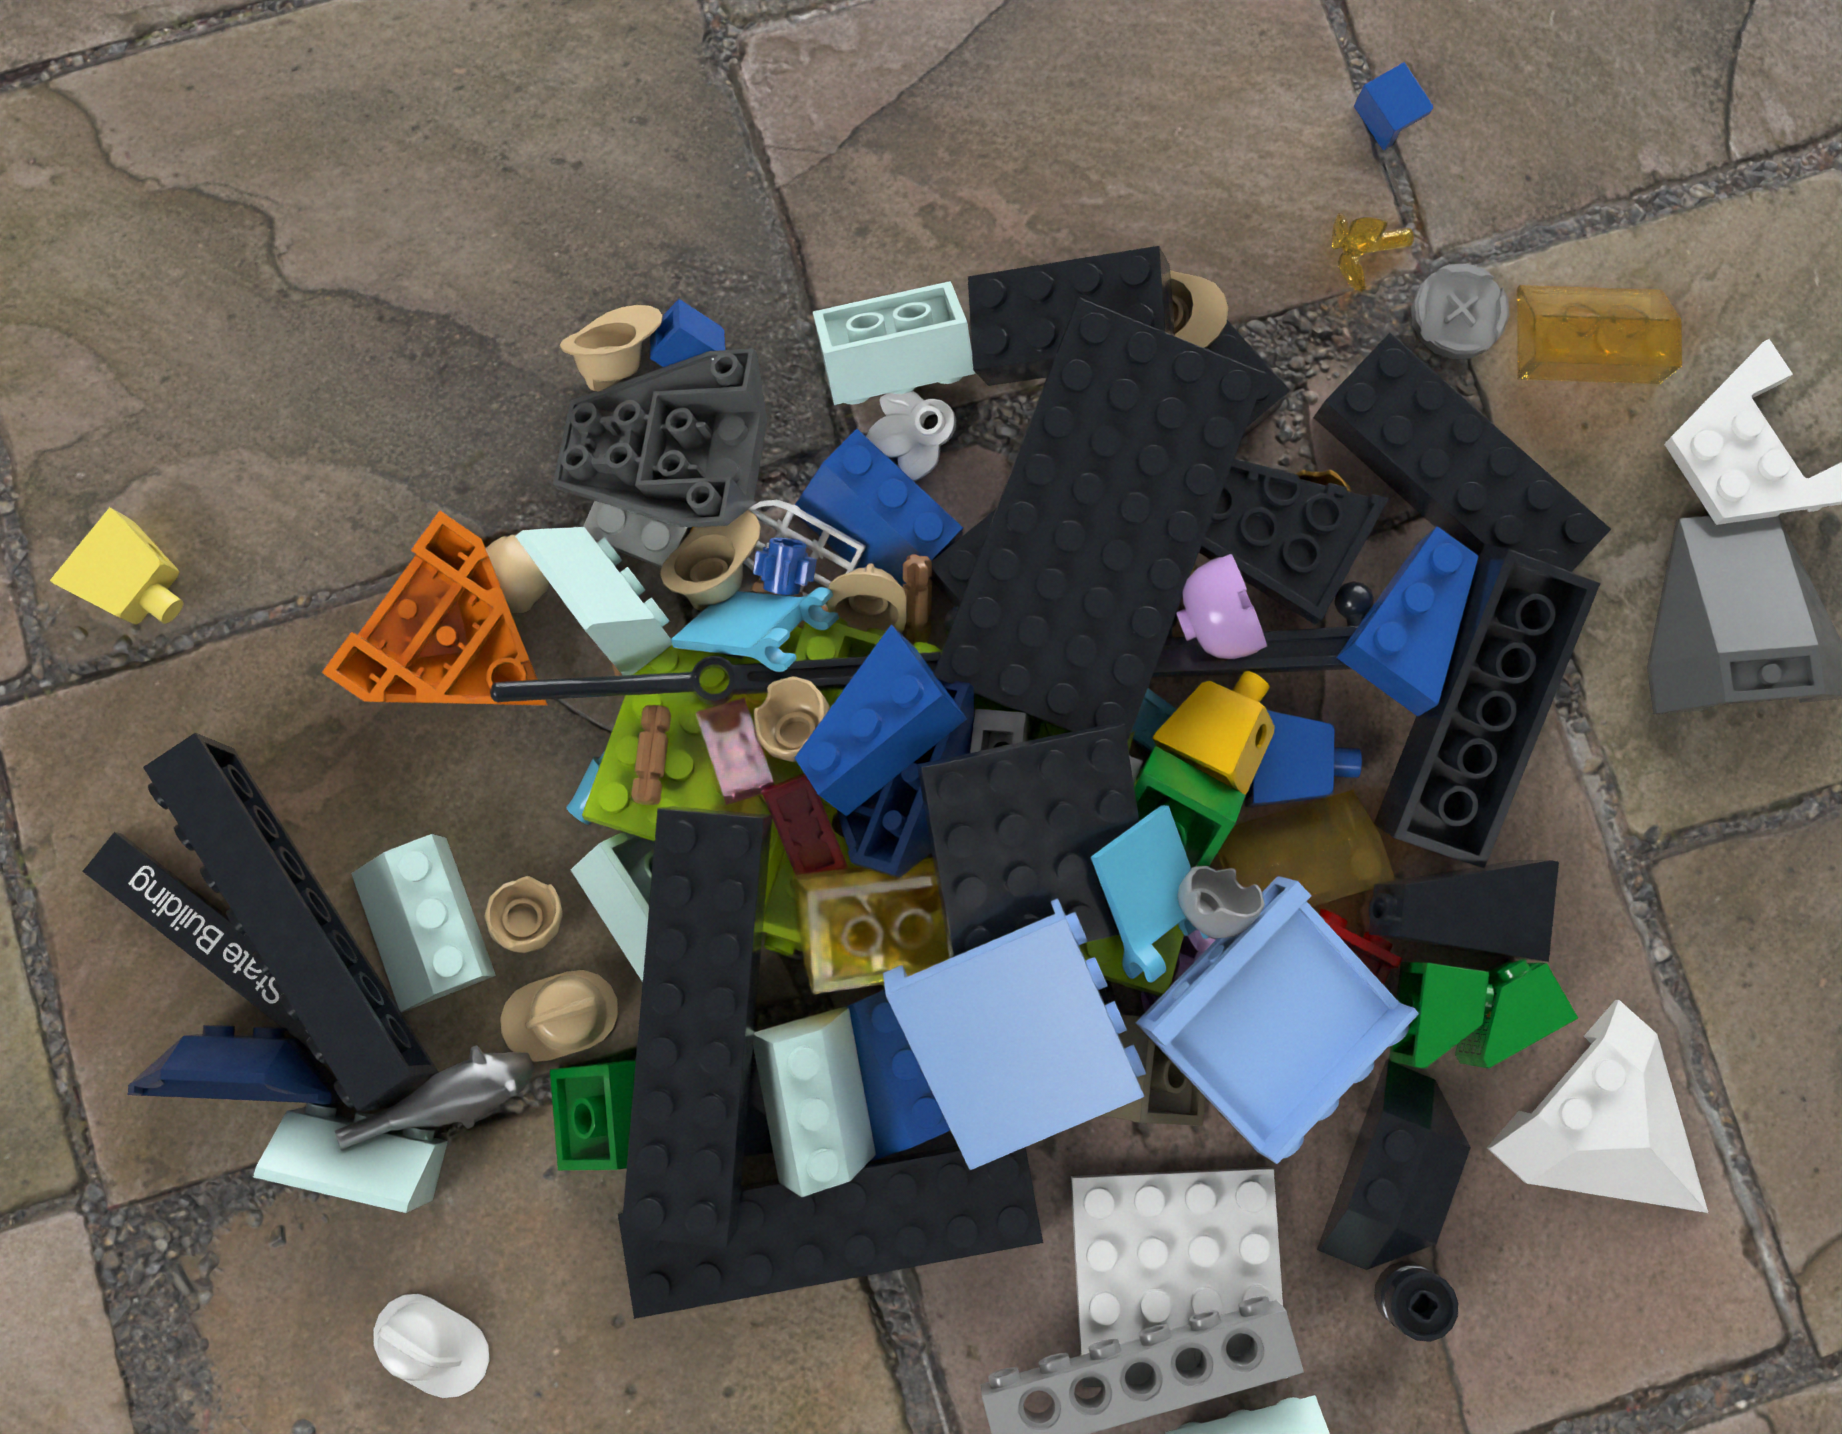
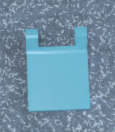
(755, 625)
(1141, 886)

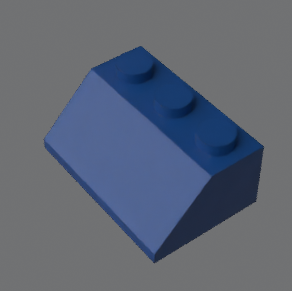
(878, 506)
(894, 1086)

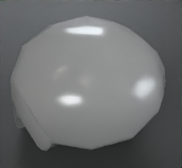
(1218, 903)

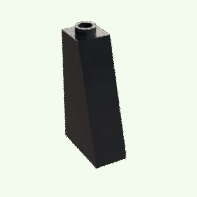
(1473, 909)

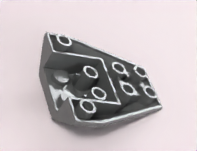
(671, 441)
(1739, 621)

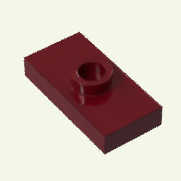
(803, 826)

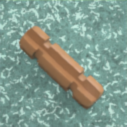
(919, 598)
(651, 755)

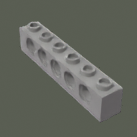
(1268, 1359)

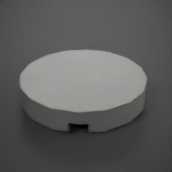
(1459, 311)

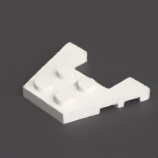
(1737, 457)

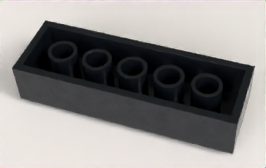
(1455, 461)
(1497, 692)

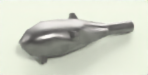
(449, 1096)

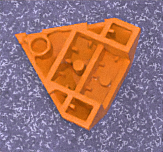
(438, 630)

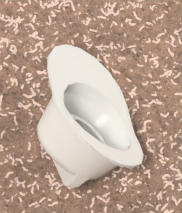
(430, 1346)

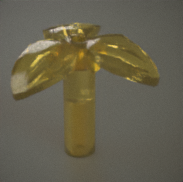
(1362, 237)

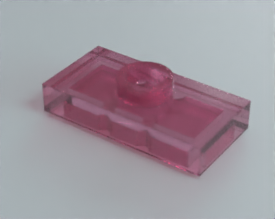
(734, 751)

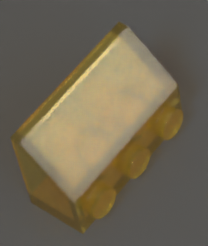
(1597, 334)
(1320, 844)
(867, 923)

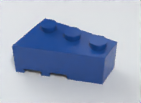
(1415, 623)
(878, 725)

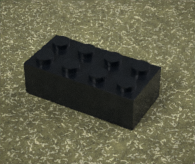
(1025, 310)

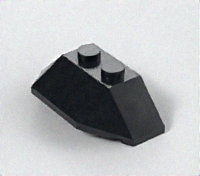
(1397, 1173)

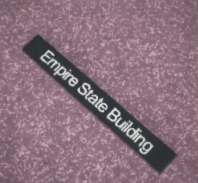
(189, 923)

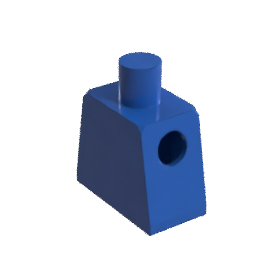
(1300, 763)

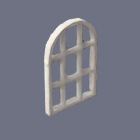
(816, 546)

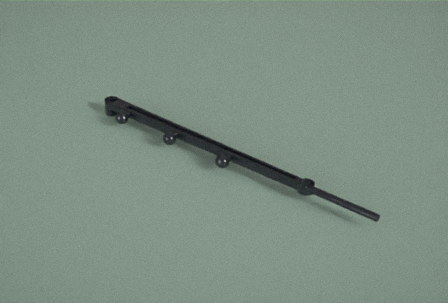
(1285, 652)

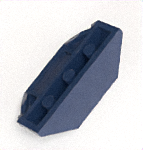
(891, 826)
(238, 1069)

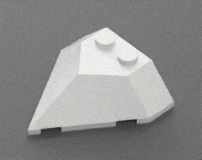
(1608, 1124)

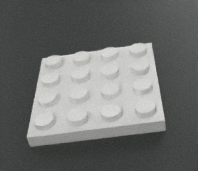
(1170, 1249)

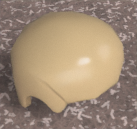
(517, 573)
(789, 716)
(524, 915)

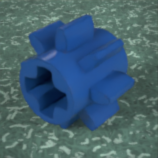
(784, 566)

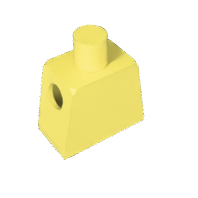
(121, 572)

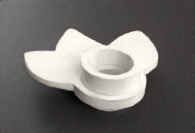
(903, 431)

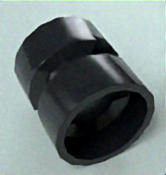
(1416, 1301)

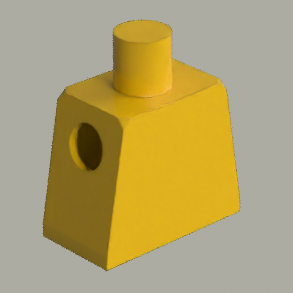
(1221, 730)

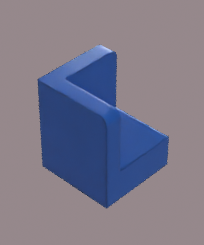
(1392, 104)
(684, 335)

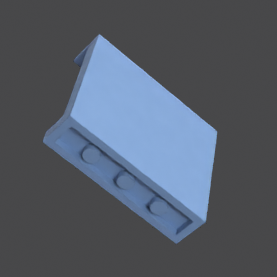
(1277, 1022)
(1017, 1038)

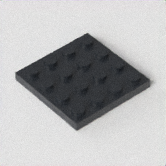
(1021, 831)

